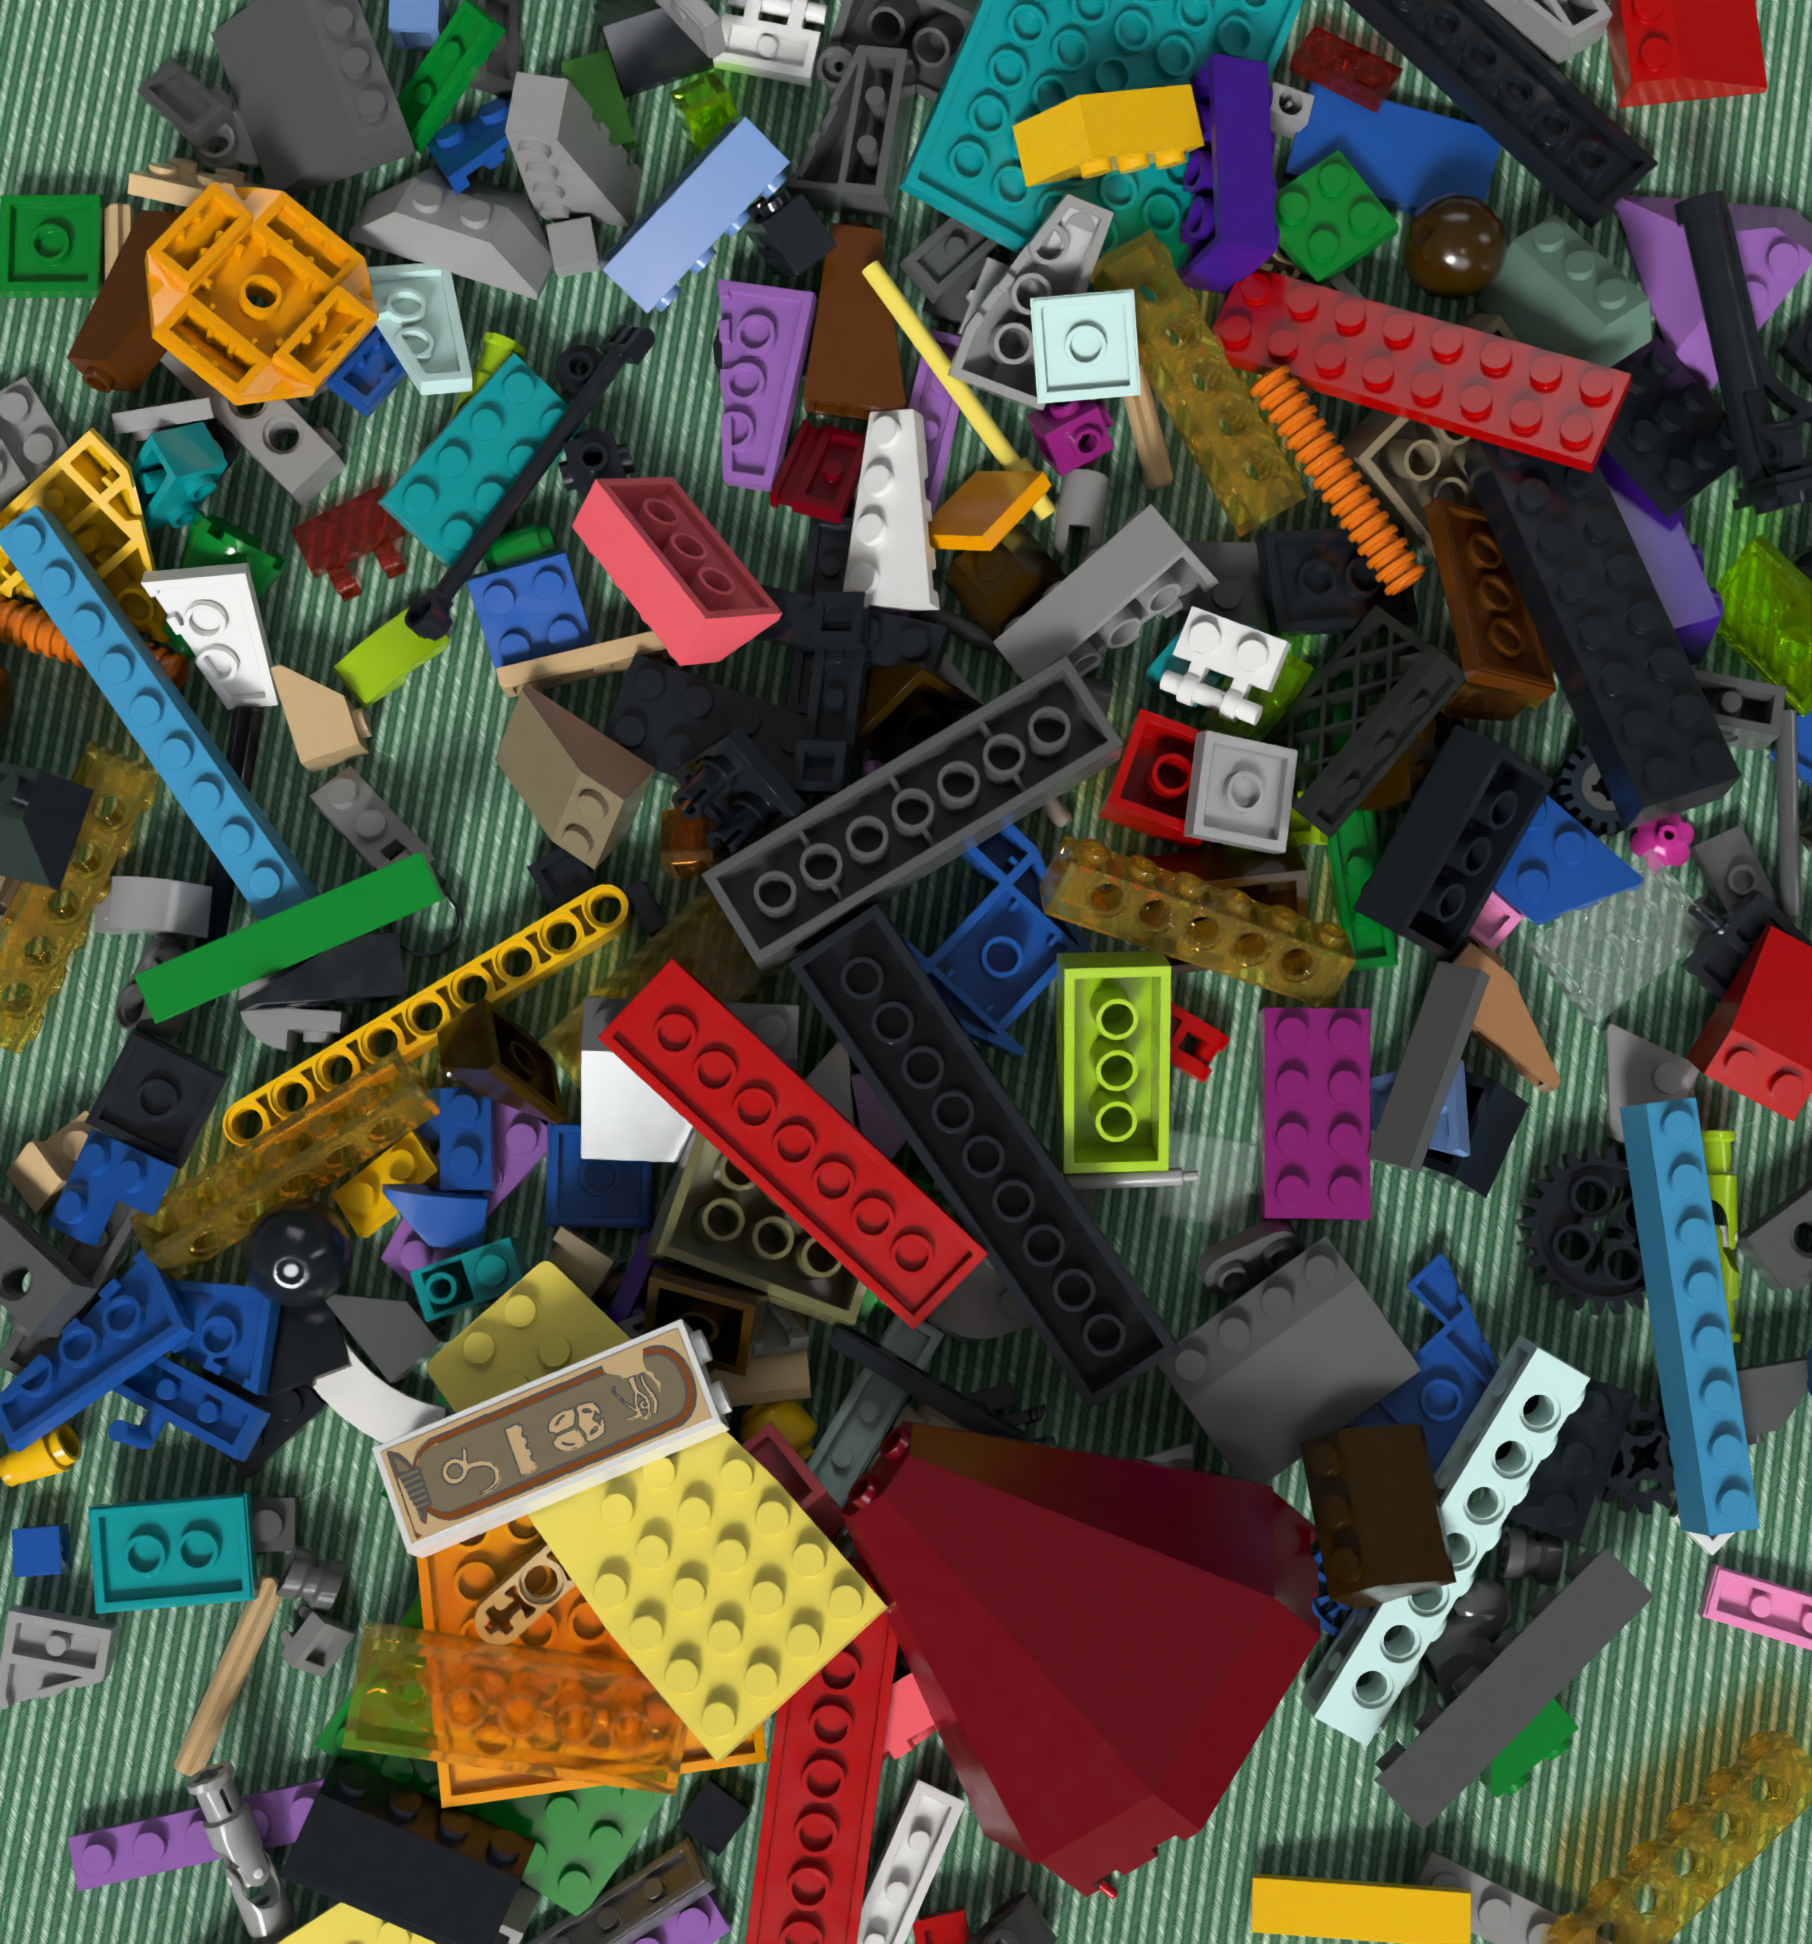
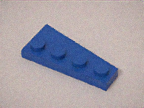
(112, 1342)

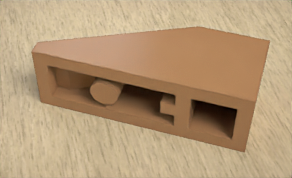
(1505, 1022)

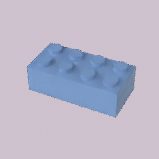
(694, 213)

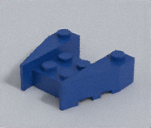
(1005, 946)

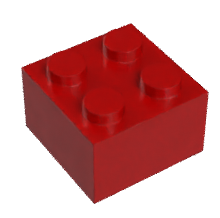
(1153, 779)

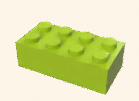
(1113, 1061)

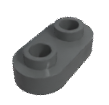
(1248, 1256)

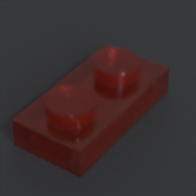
(1345, 69)

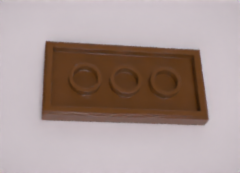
(1484, 604)

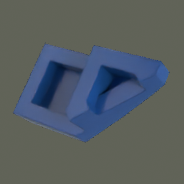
(441, 1217)

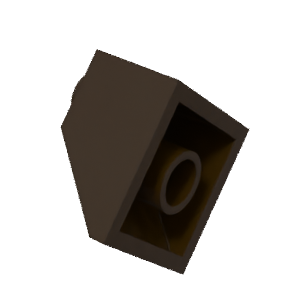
(724, 1312)

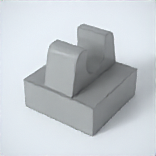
(316, 1642)

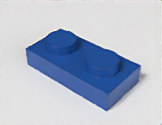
(467, 1141)

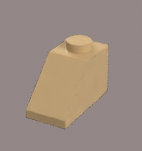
(321, 721)

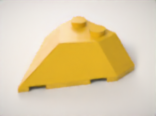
(101, 510)

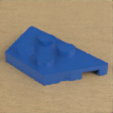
(1561, 868)

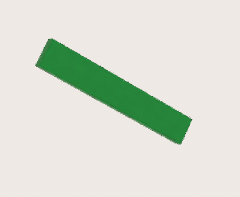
(1353, 857)
(289, 937)

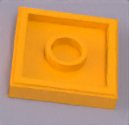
(986, 509)

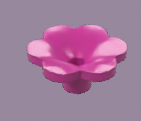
(1651, 836)

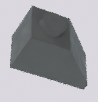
(389, 1331)
(1770, 1394)

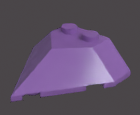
(1773, 254)

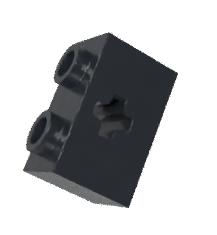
(787, 233)

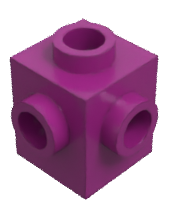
(1071, 433)

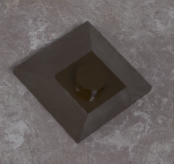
(1003, 581)
(908, 707)
(501, 1062)

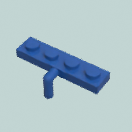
(191, 1404)

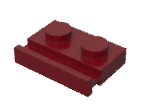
(820, 472)

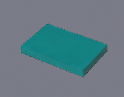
(173, 1552)

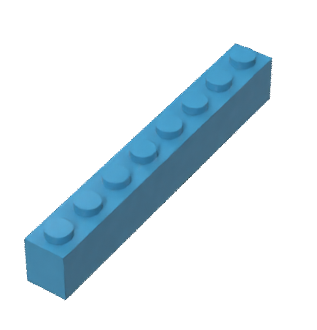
(1689, 1317)

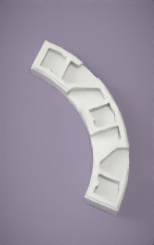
(373, 1403)

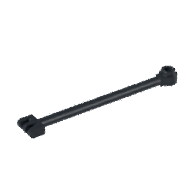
(430, 613)

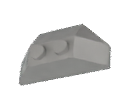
(474, 234)

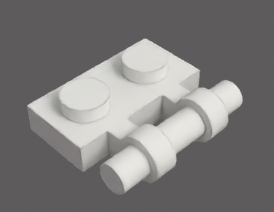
(772, 48)
(1231, 650)

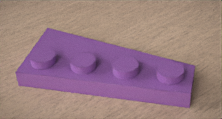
(762, 365)

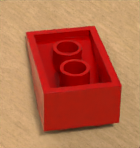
(1684, 50)
(1764, 1027)

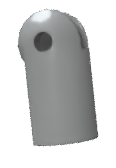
(1081, 506)

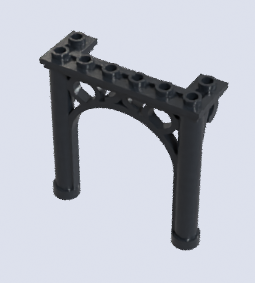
(1765, 450)

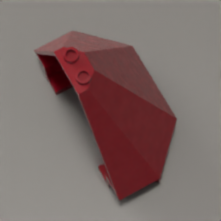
(1085, 1631)

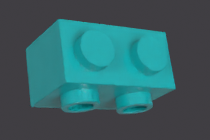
(176, 474)

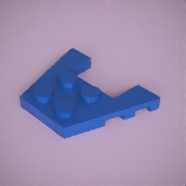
(1453, 1367)

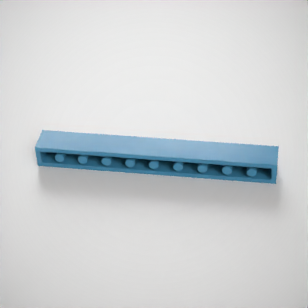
(155, 713)

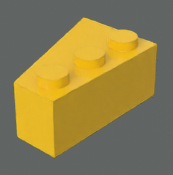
(1109, 134)

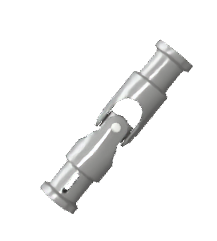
(238, 1841)

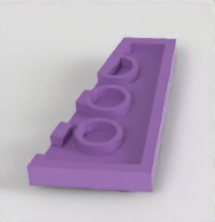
(519, 1150)

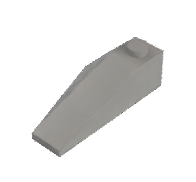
(998, 338)

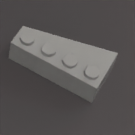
(567, 155)
(1106, 598)

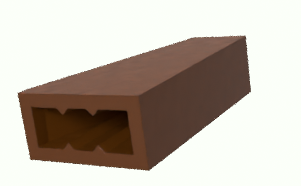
(854, 335)
(116, 338)

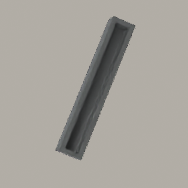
(1512, 1688)

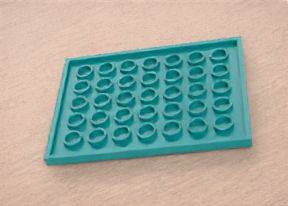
(1044, 52)

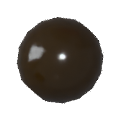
(1454, 246)

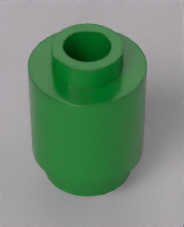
(520, 545)

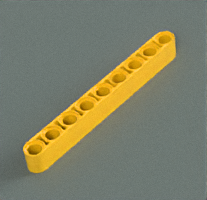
(448, 994)

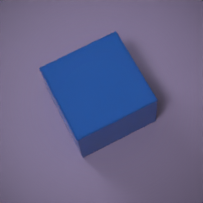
(41, 1550)

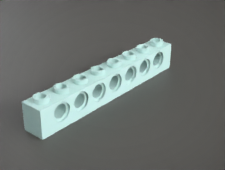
(1467, 1466)

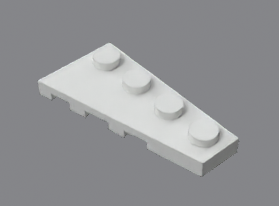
(891, 517)

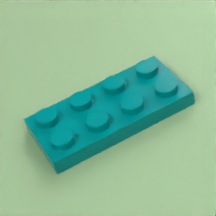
(475, 459)

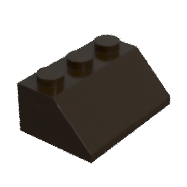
(1260, 875)
(1377, 1514)

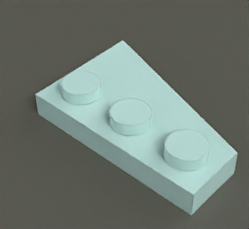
(423, 325)

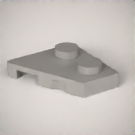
(1640, 1075)

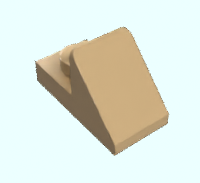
(45, 1166)

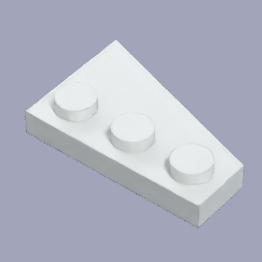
(223, 626)

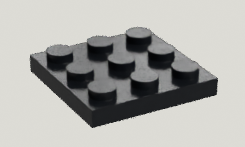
(1669, 430)

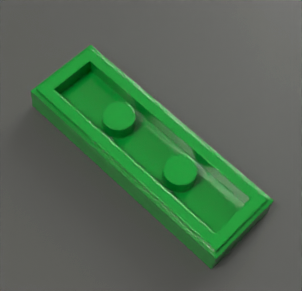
(447, 71)

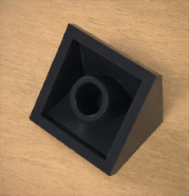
(647, 45)

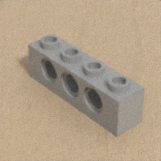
(300, 470)

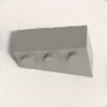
(1555, 26)

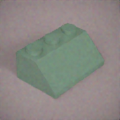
(1567, 297)

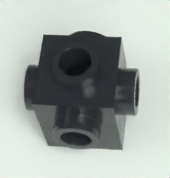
(590, 448)

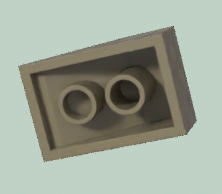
(572, 777)

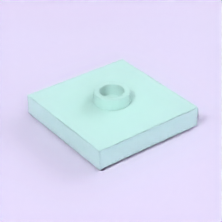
(1085, 346)

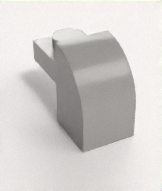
(154, 908)
(282, 1026)

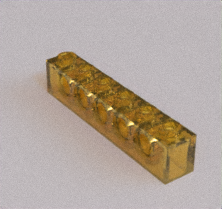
(1197, 411)
(89, 881)
(1214, 943)
(286, 1164)
(1713, 1860)

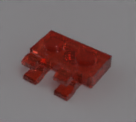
(346, 534)

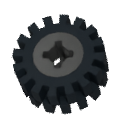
(1585, 796)

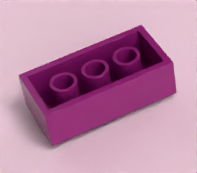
(1313, 1114)

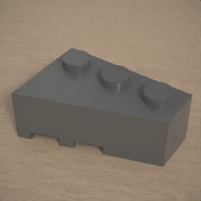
(862, 140)

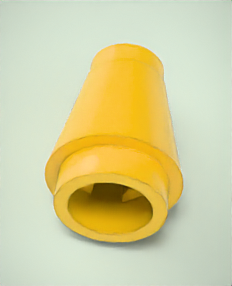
(43, 1458)

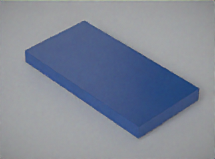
(1397, 152)

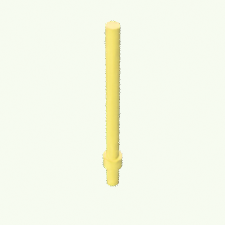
(958, 390)

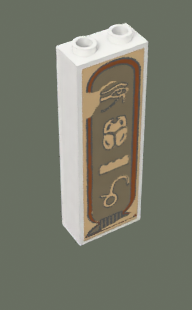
(552, 1438)

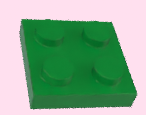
(1330, 219)
(51, 246)

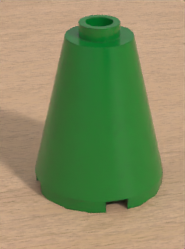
(220, 542)

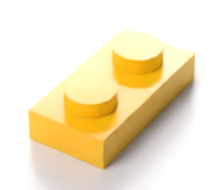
(404, 1163)

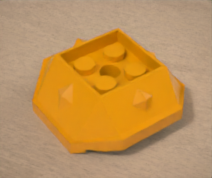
(266, 247)

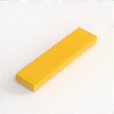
(1360, 1910)

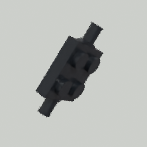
(1732, 939)

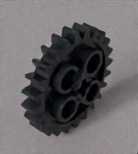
(1558, 1211)

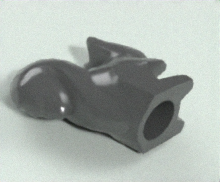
(1465, 1640)

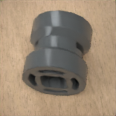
(1526, 1556)
(312, 1579)

